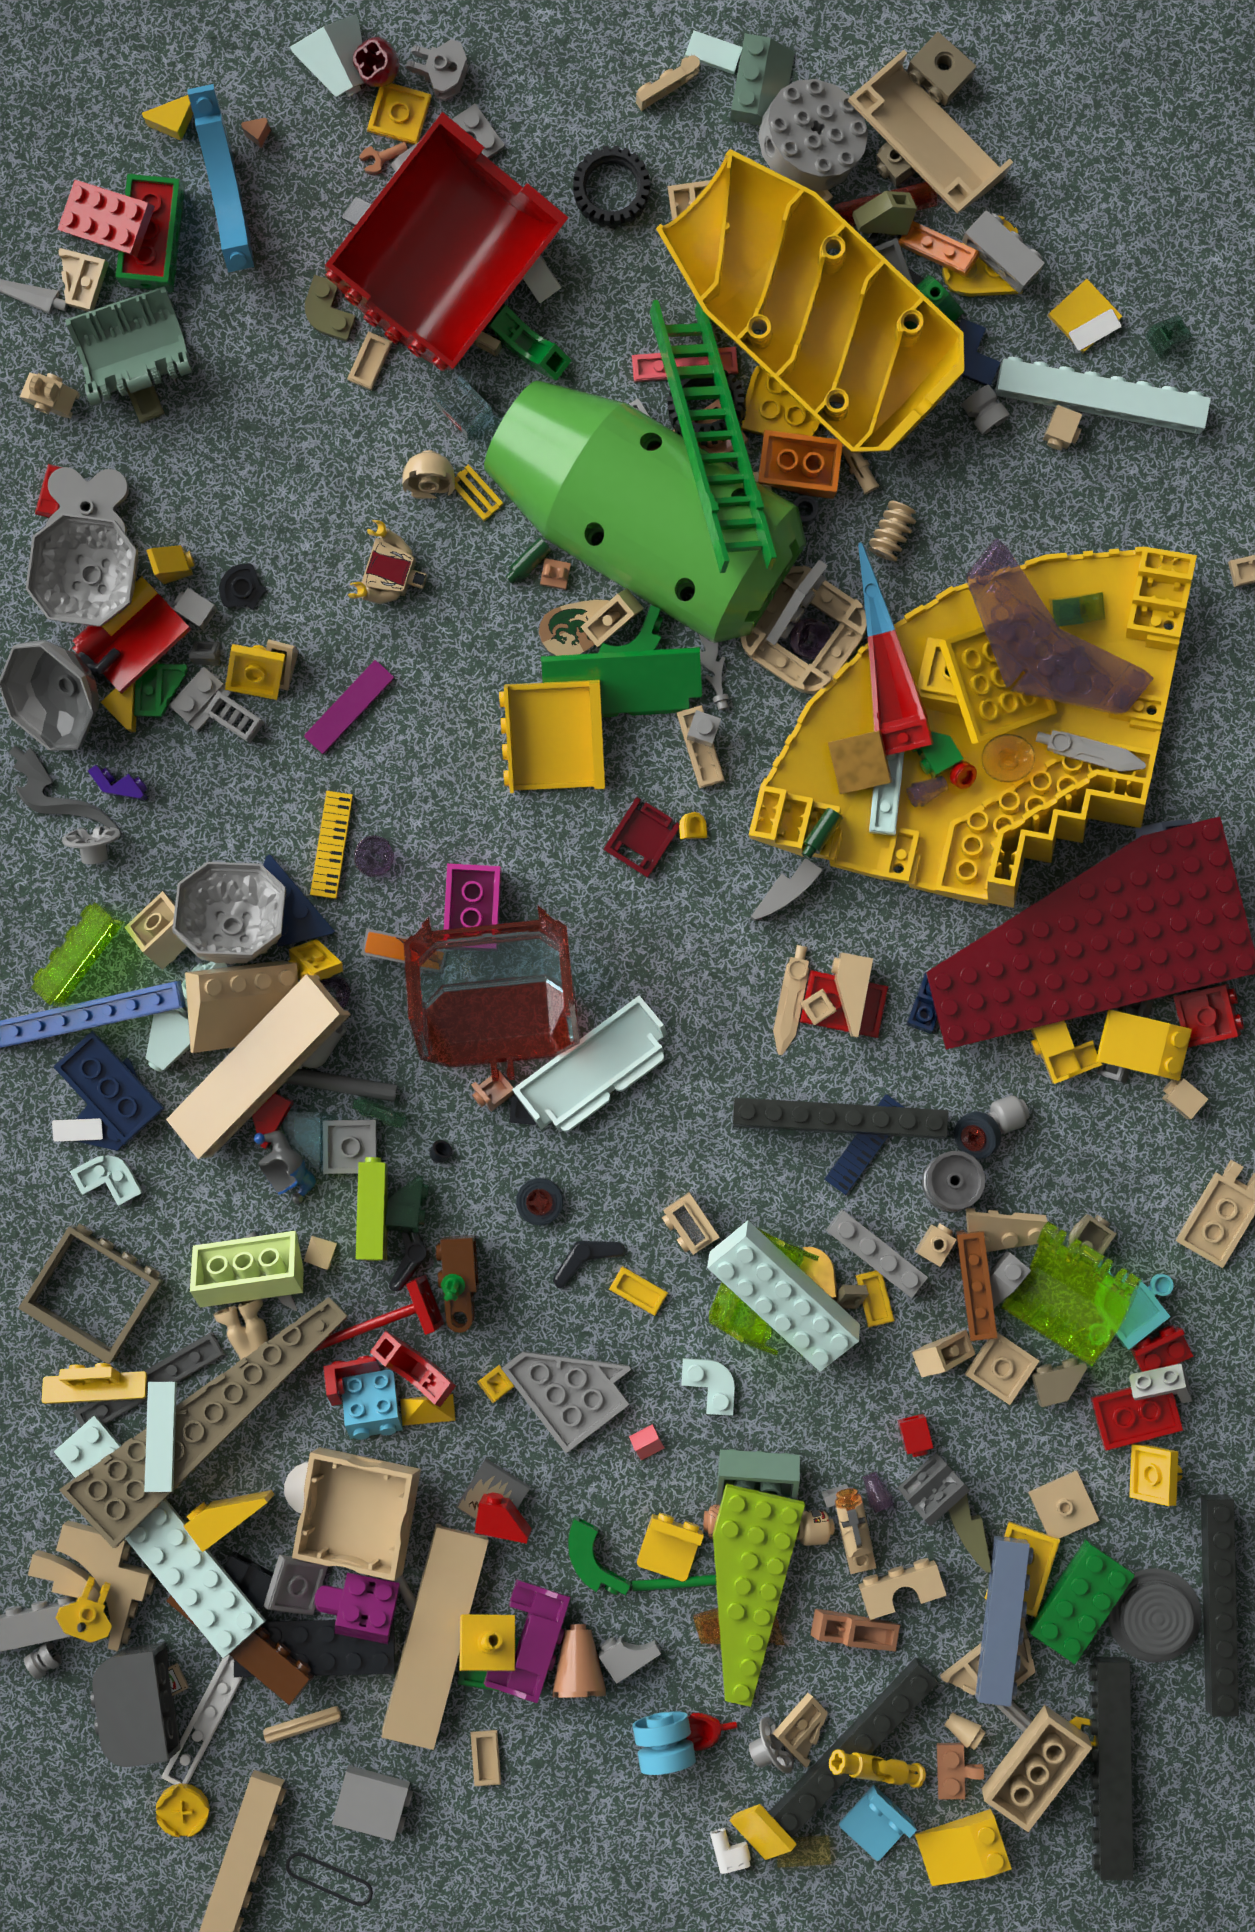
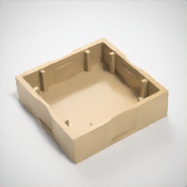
(356, 1513)

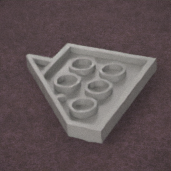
(568, 1393)

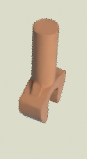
(381, 157)

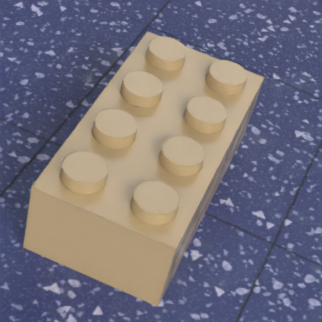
(1036, 1768)

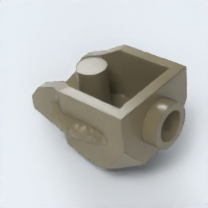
(1093, 1233)

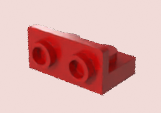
(1163, 1350)

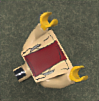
(388, 569)

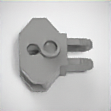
(444, 68)

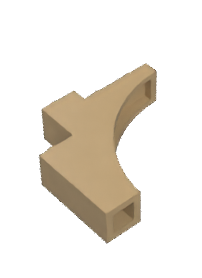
(107, 1565)

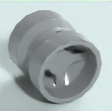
(41, 1661)

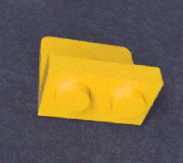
(669, 1546)

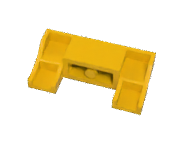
(1059, 1053)

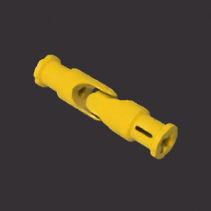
(877, 1769)

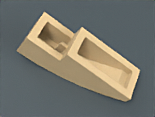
(67, 1576)

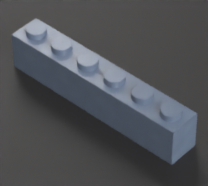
(1002, 1621)

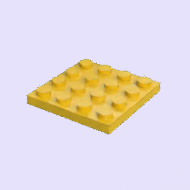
(981, 691)

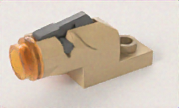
(854, 1531)

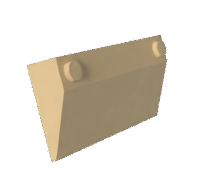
(927, 136)

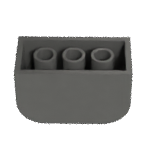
(135, 1707)

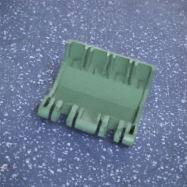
(129, 345)

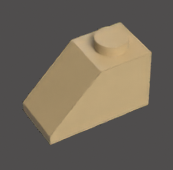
(612, 617)
(943, 1354)

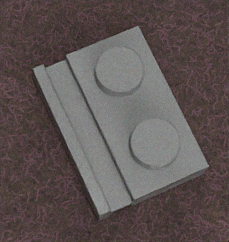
(197, 696)

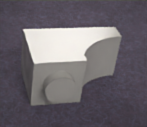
(624, 1658)

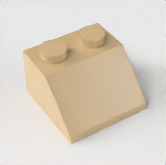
(154, 931)

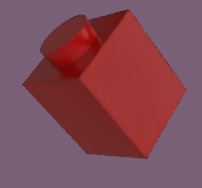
(915, 1435)

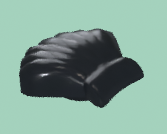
(240, 586)

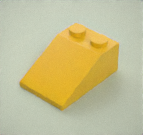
(1143, 1045)
(218, 1518)
(963, 1849)

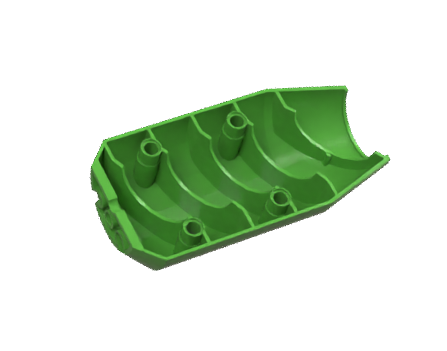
(587, 471)

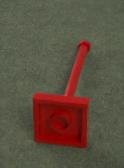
(422, 1304)

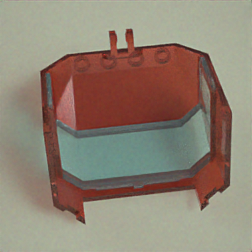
(491, 993)

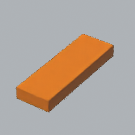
(939, 249)

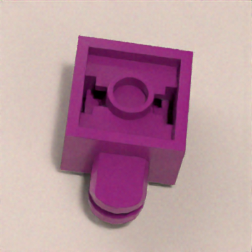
(362, 1608)

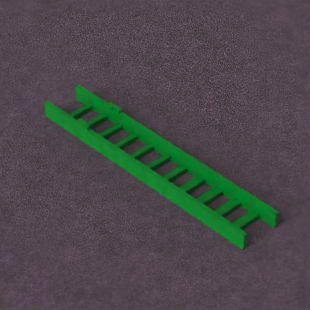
(727, 411)

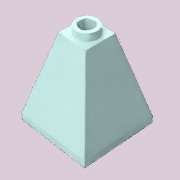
(168, 1038)

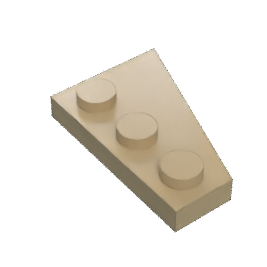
(1005, 1230)

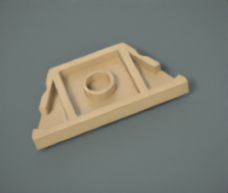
(965, 1671)

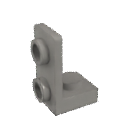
(1161, 1382)

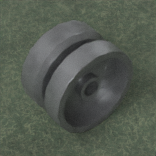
(937, 1182)

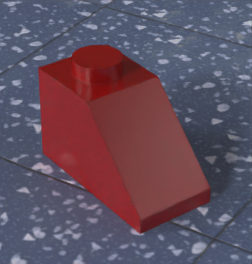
(271, 1115)
(501, 1519)

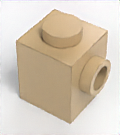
(1062, 428)
(936, 1244)

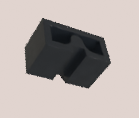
(250, 1578)

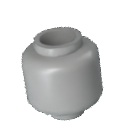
(1009, 1113)

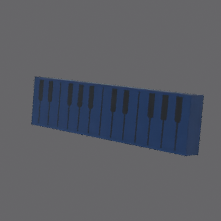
(857, 1155)

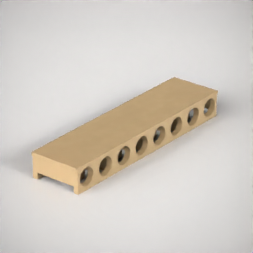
(257, 1067)
(434, 1637)

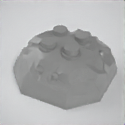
(82, 569)
(229, 911)

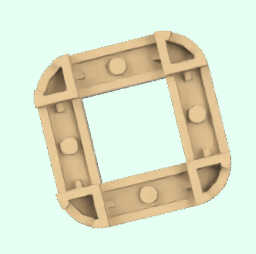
(833, 655)

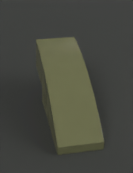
(970, 1532)

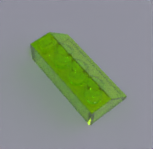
(76, 955)

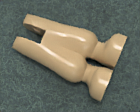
(248, 1337)

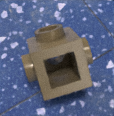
(893, 165)

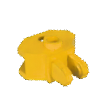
(88, 1612)

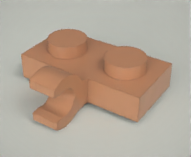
(953, 1771)

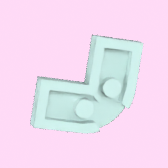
(111, 1171)
(715, 1377)

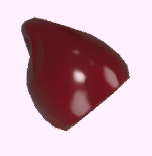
(376, 62)

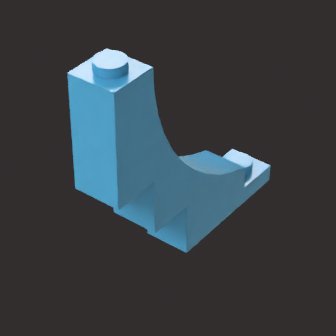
(222, 178)

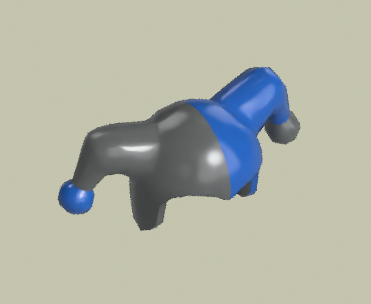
(284, 1166)

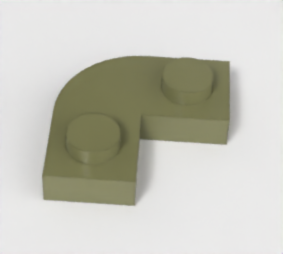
(320, 311)

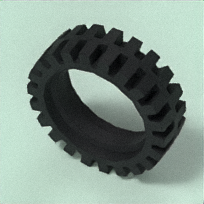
(607, 156)
(720, 425)

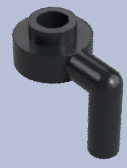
(104, 663)

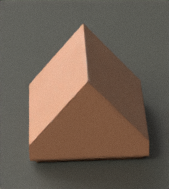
(256, 130)

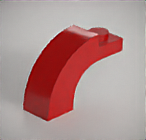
(413, 1367)

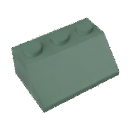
(761, 75)
(759, 1471)

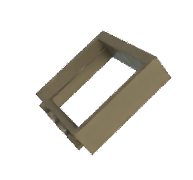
(66, 1328)

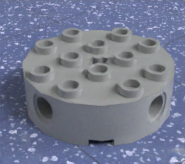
(812, 134)

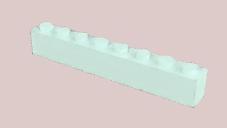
(1102, 395)

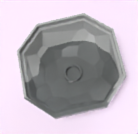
(49, 694)

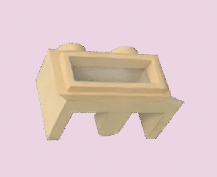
(690, 1224)

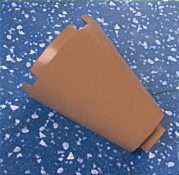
(578, 1666)

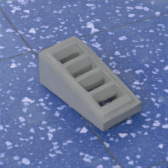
(215, 703)

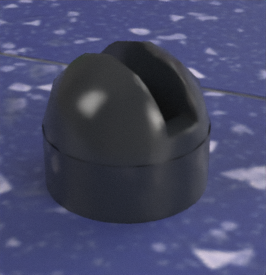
(440, 1151)

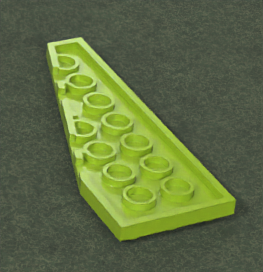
(751, 1560)

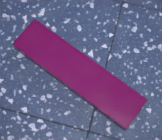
(349, 707)

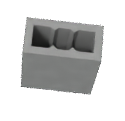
(372, 1803)

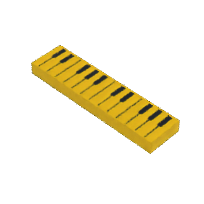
(331, 844)

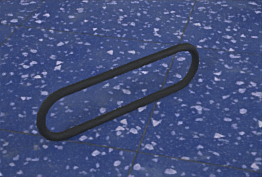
(325, 1889)

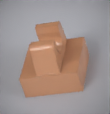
(555, 574)

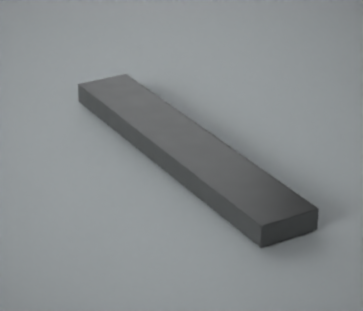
(168, 1370)

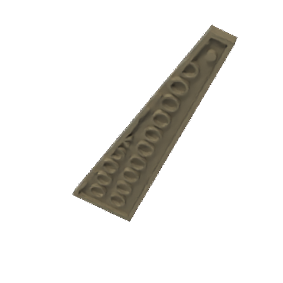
(113, 1489)

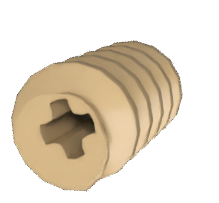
(891, 530)

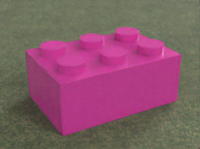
(472, 895)

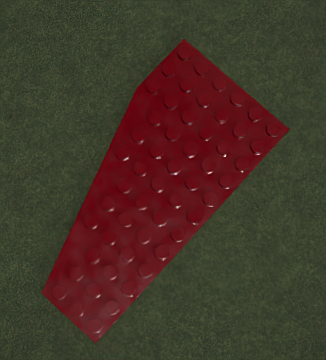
(1119, 934)

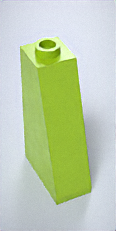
(372, 1210)

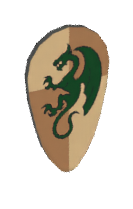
(562, 631)

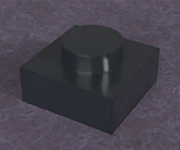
(518, 1113)

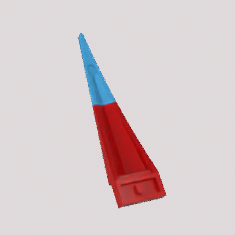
(895, 697)

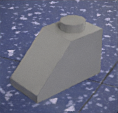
(1006, 1277)

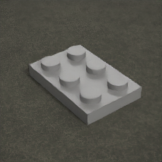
(801, 597)

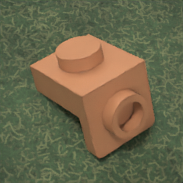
(492, 1093)

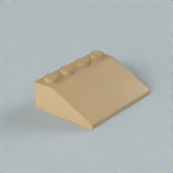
(233, 1001)

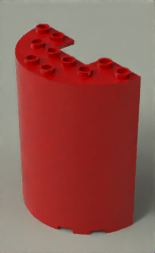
(442, 246)

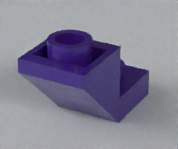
(126, 787)

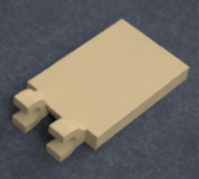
(1220, 1216)

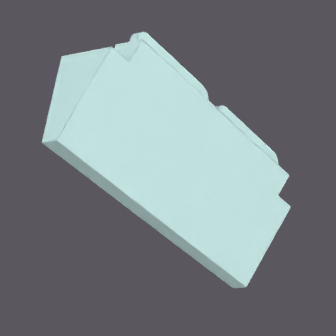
(585, 1075)

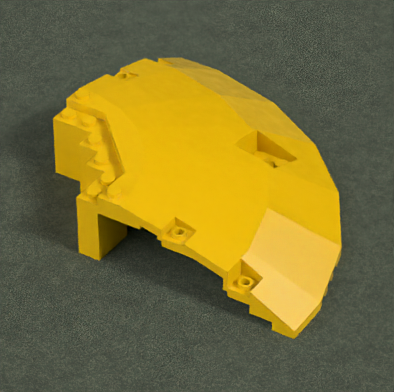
(977, 837)

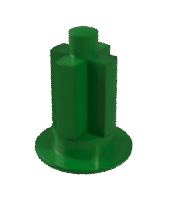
(452, 1286)

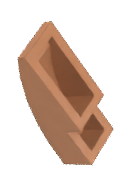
(854, 1630)

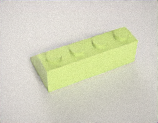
(246, 1269)

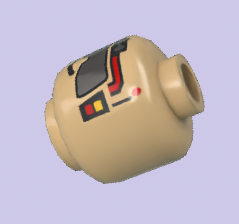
(815, 1528)

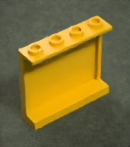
(553, 735)

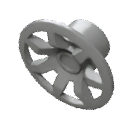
(93, 846)
(768, 1748)

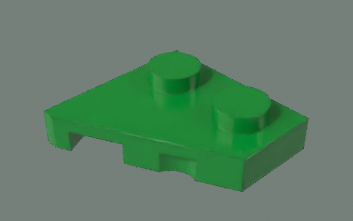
(157, 688)

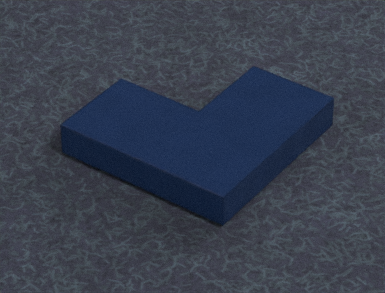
(976, 366)

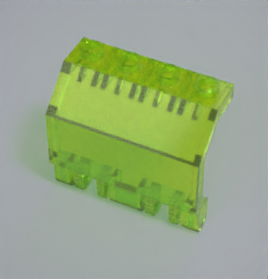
(1073, 1296)

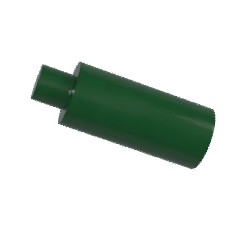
(528, 561)
(821, 833)

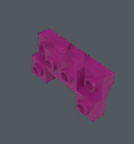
(536, 1643)

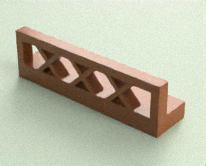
(976, 1285)

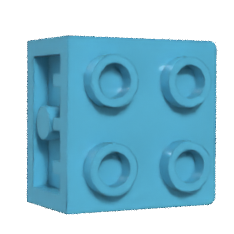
(876, 1823)

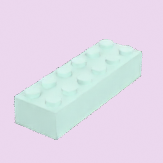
(784, 1296)

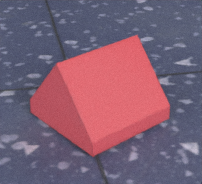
(646, 1442)

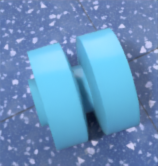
(664, 1743)

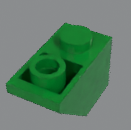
(939, 756)

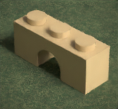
(879, 1591)

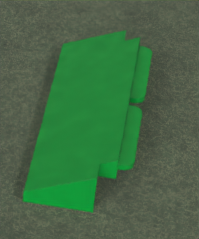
(633, 680)

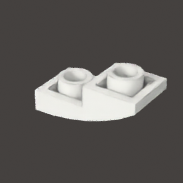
(541, 280)

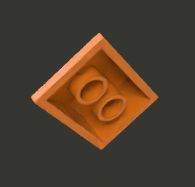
(800, 463)

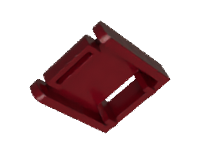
(645, 834)

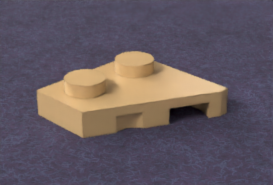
(82, 278)
(802, 1728)

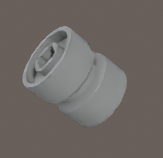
(985, 409)

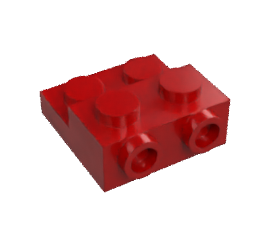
(1209, 1014)

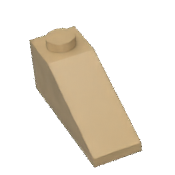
(852, 982)

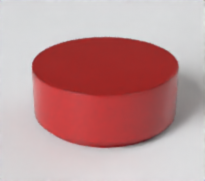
(963, 775)

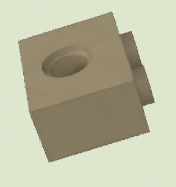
(940, 84)

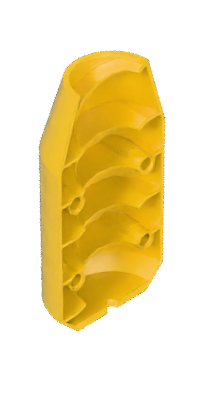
(829, 321)

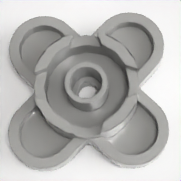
(102, 492)

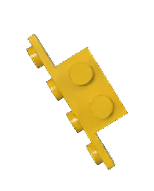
(93, 1384)

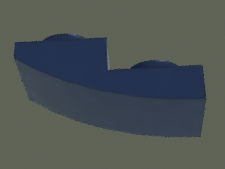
(923, 1011)

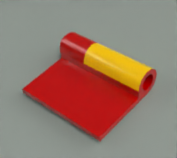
(139, 633)

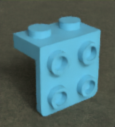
(371, 1405)

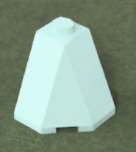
(330, 55)

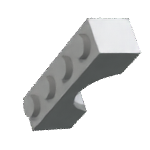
(876, 1253)

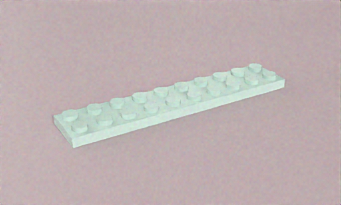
(172, 1555)

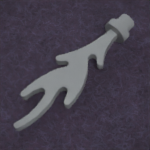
(708, 660)

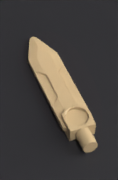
(790, 999)

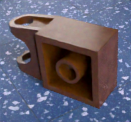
(459, 1258)

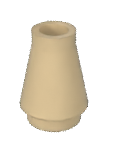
(965, 1730)

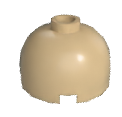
(428, 474)

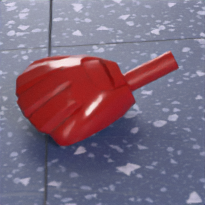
(706, 1730)

